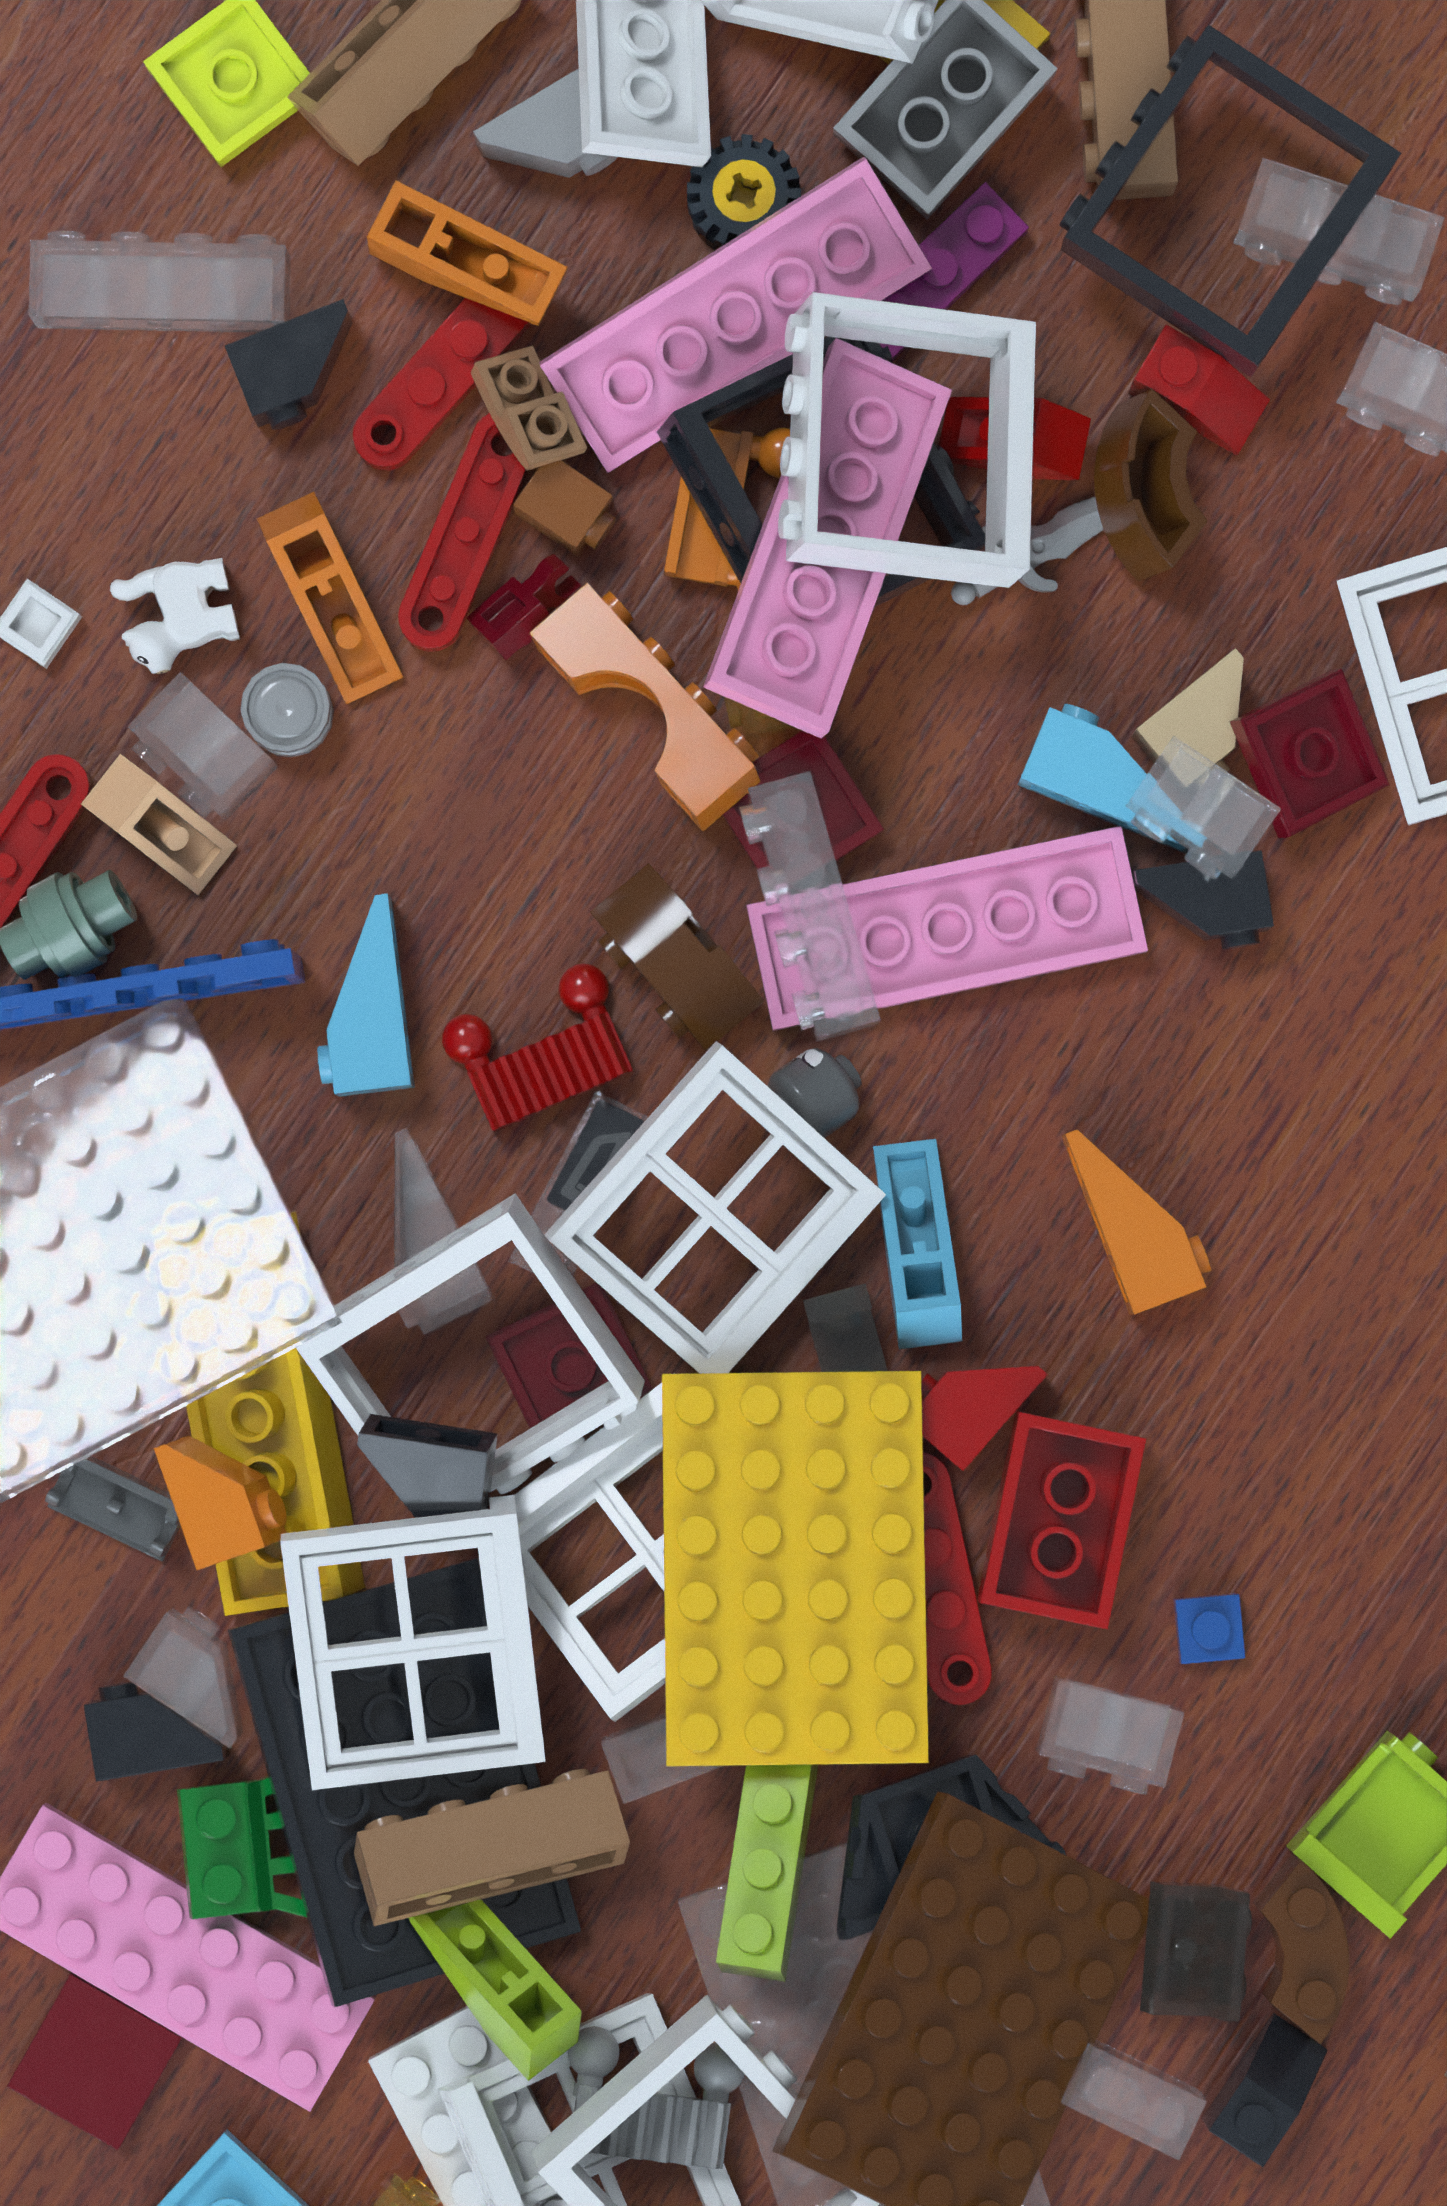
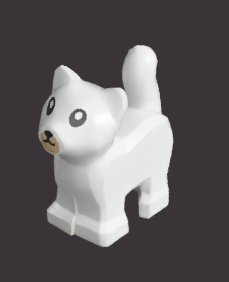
(187, 620)

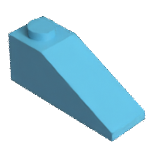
(1085, 768)
(369, 1024)
(918, 1244)

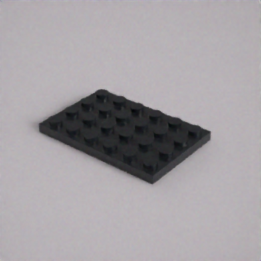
(374, 1710)

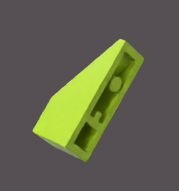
(501, 1985)

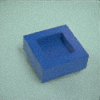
(1209, 1628)

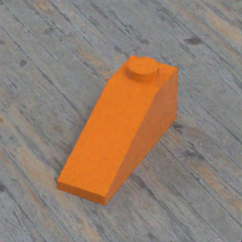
(463, 255)
(329, 597)
(1141, 1239)

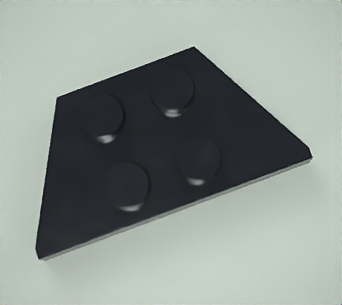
(888, 1821)

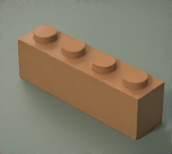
(1125, 60)
(391, 68)
(490, 1845)

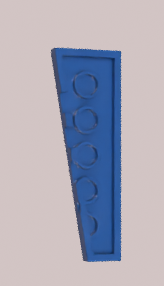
(260, 967)

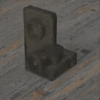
(845, 1331)

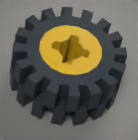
(729, 165)

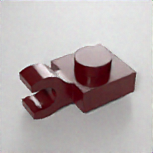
(518, 608)

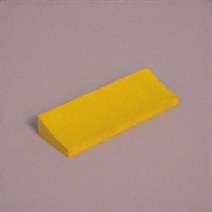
(285, 1429)

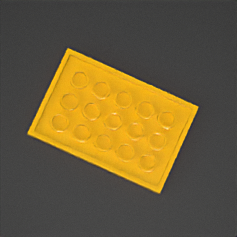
(794, 1569)

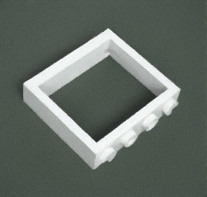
(1010, 437)
(506, 1221)
(644, 2076)

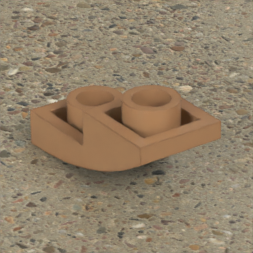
(526, 410)

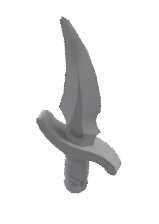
(1047, 541)

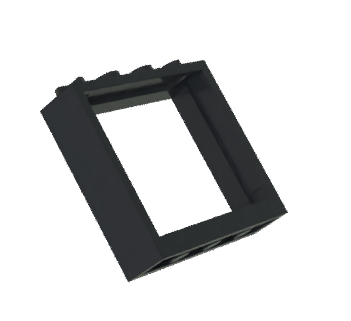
(1121, 161)
(731, 513)

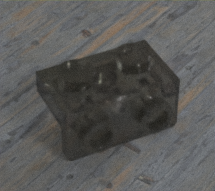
(1195, 1950)

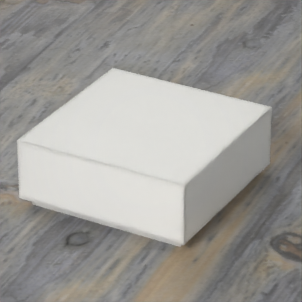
(37, 623)

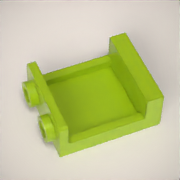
(1381, 1831)

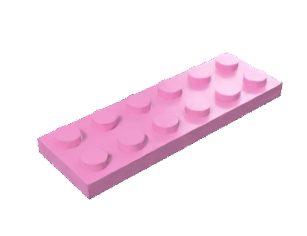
(731, 311)
(803, 622)
(976, 922)
(201, 1978)

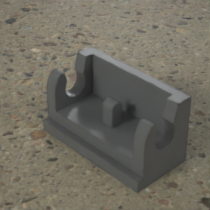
(116, 1505)

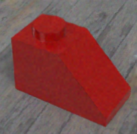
(1201, 389)
(1057, 437)
(971, 1406)

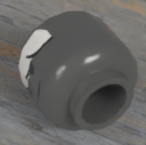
(819, 1089)

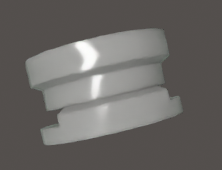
(287, 710)

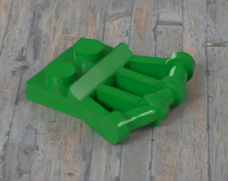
(230, 1850)

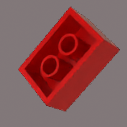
(1061, 1520)

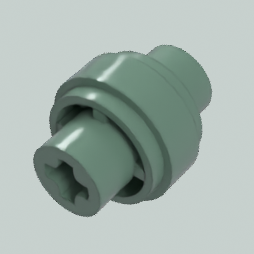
(67, 924)

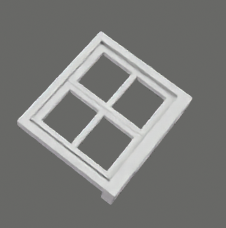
(1389, 695)
(780, 1272)
(558, 1498)
(505, 1637)
(488, 2149)

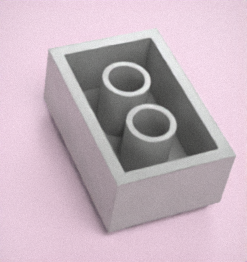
(945, 111)

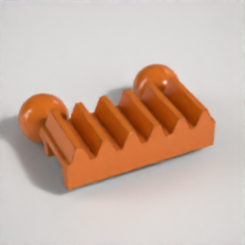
(692, 546)

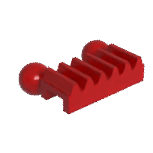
(547, 1070)

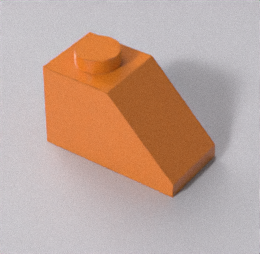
(219, 1502)

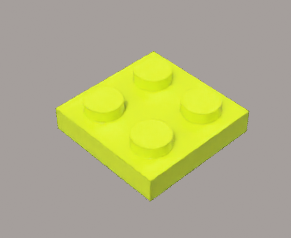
(229, 77)

